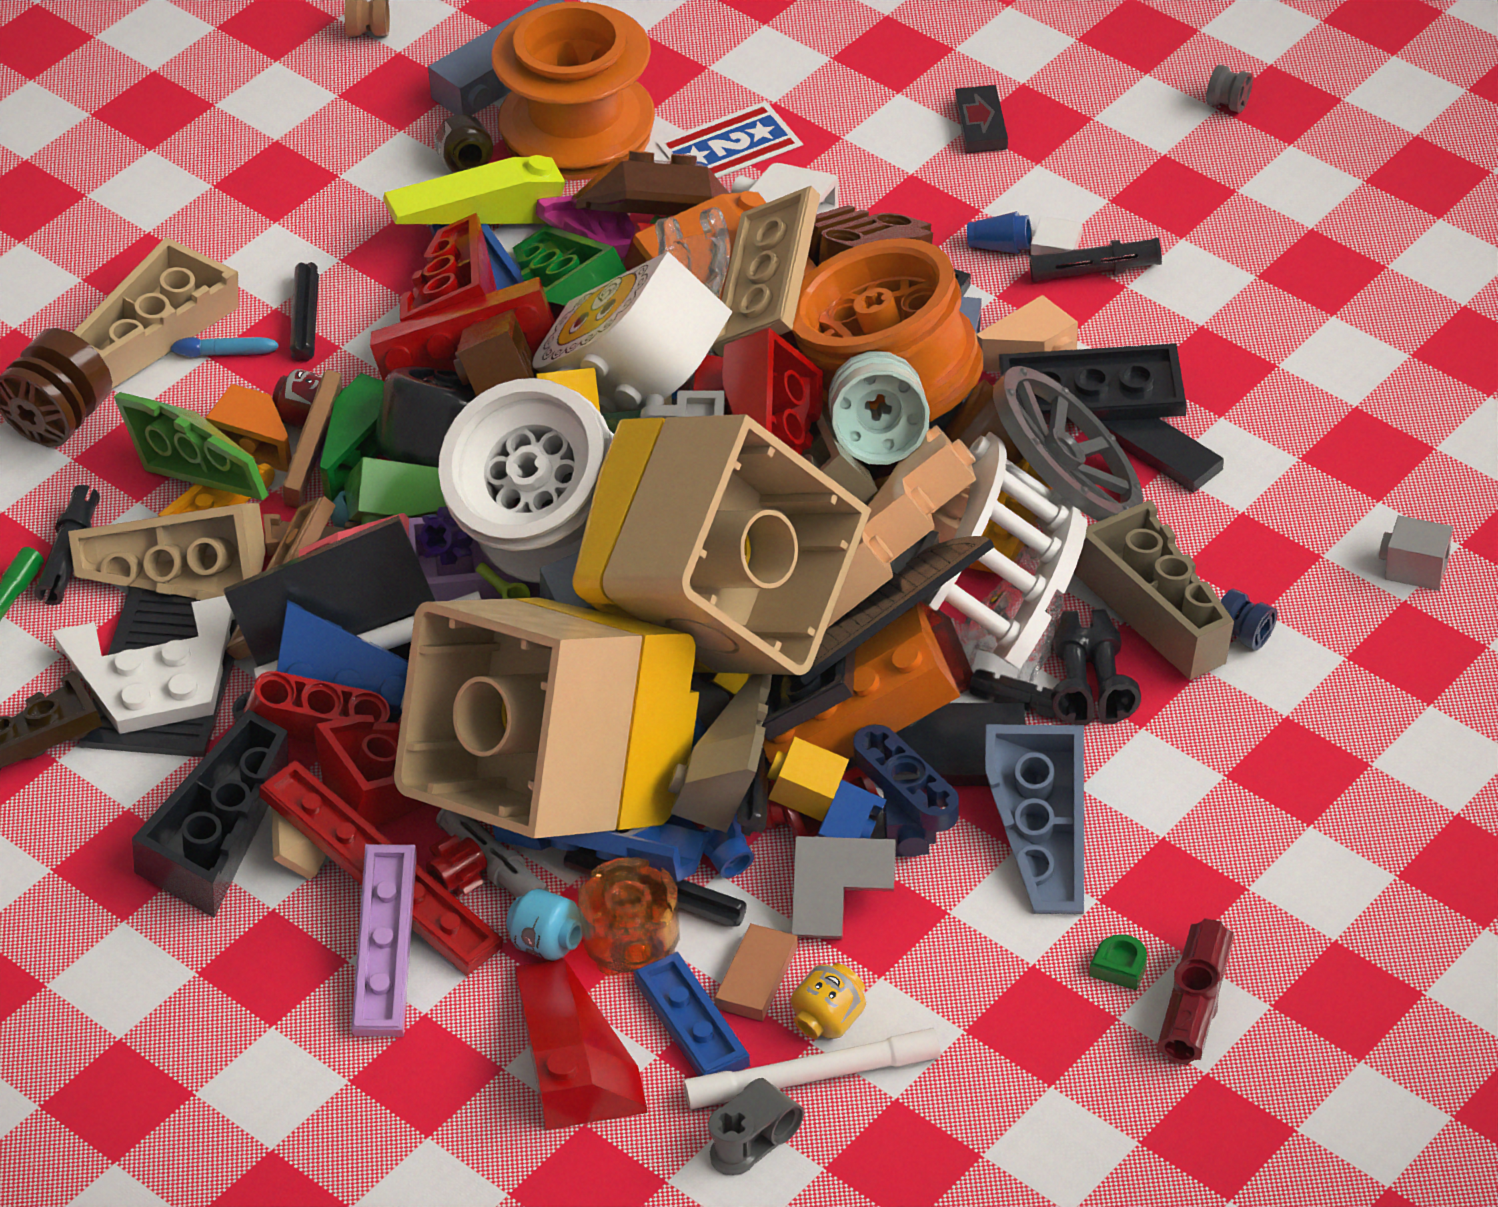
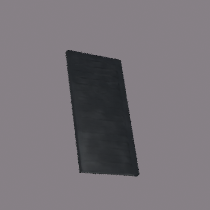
(148, 621)

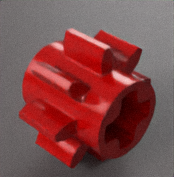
(457, 864)

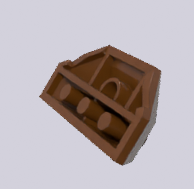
(649, 185)

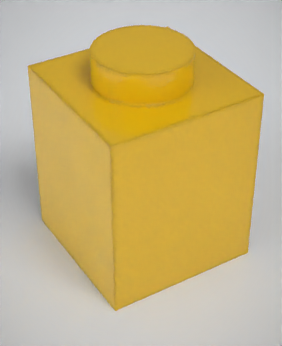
(806, 778)

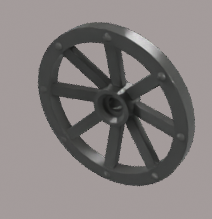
(1056, 453)

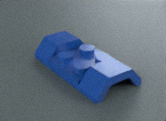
(669, 845)

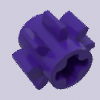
(444, 537)

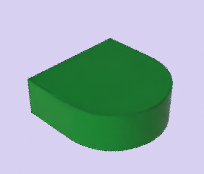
(1120, 961)

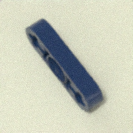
(912, 796)

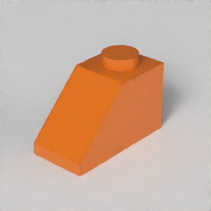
(253, 424)

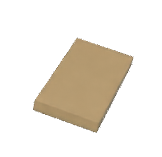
(768, 266)

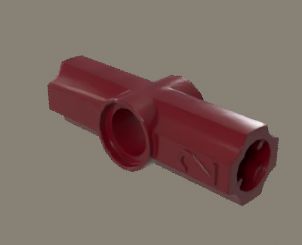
(1195, 991)

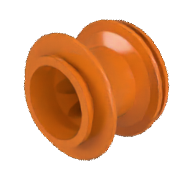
(574, 86)

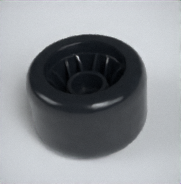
(418, 412)

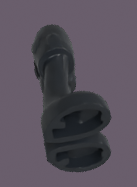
(1099, 644)

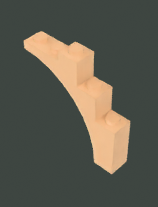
(903, 513)

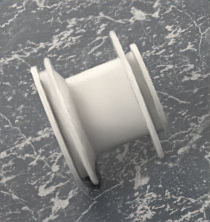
(490, 461)

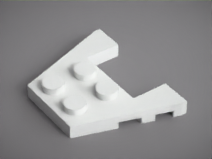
(157, 681)

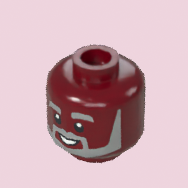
(295, 395)

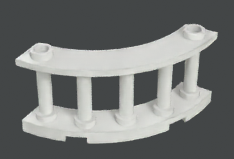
(1056, 549)

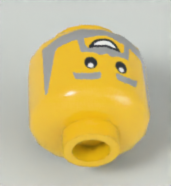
(828, 1001)

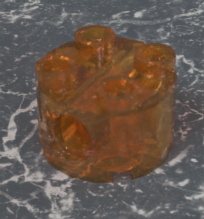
(628, 915)

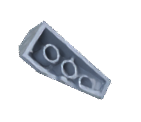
(1040, 799)

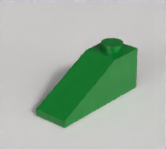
(350, 432)

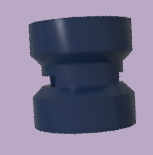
(1251, 621)

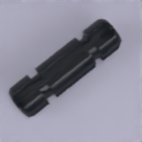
(1012, 690)

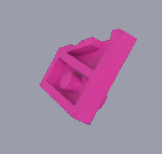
(601, 226)

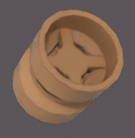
(367, 16)

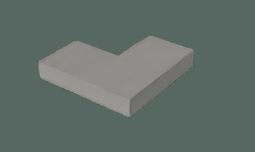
(828, 868)

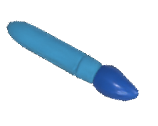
(224, 346)

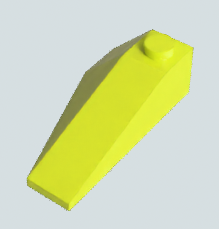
(495, 191)

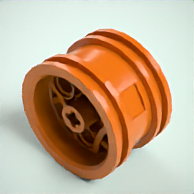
(896, 301)

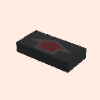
(981, 119)

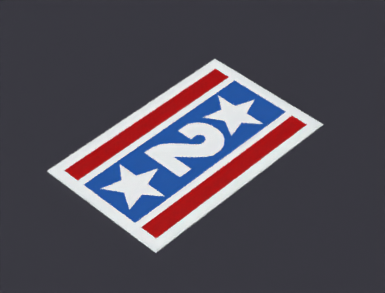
(735, 140)

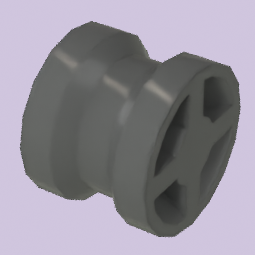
(1229, 88)

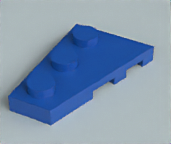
(333, 655)

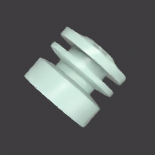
(891, 429)

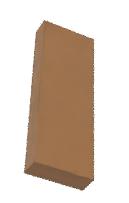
(311, 439)

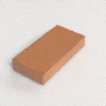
(756, 972)

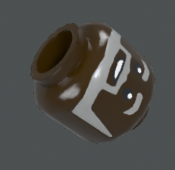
(463, 143)

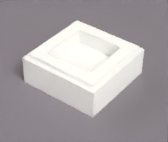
(1055, 236)

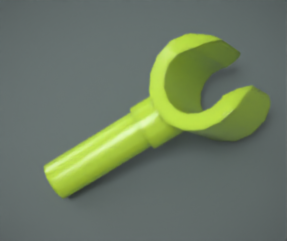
(506, 590)

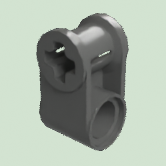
(752, 1126)

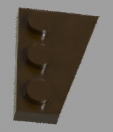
(48, 722)

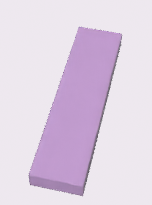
(384, 940)

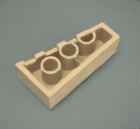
(158, 303)

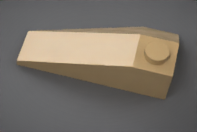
(176, 553)

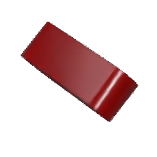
(297, 698)

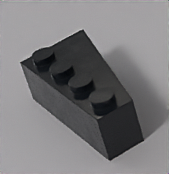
(212, 816)

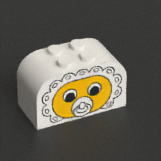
(638, 333)

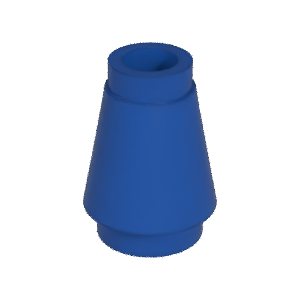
(1001, 233)

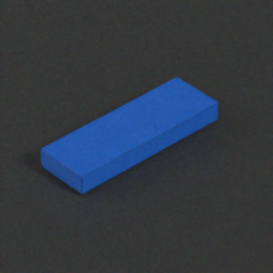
(690, 1016)

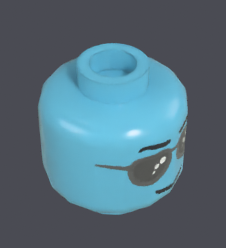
(544, 924)

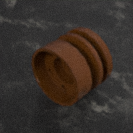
(53, 387)

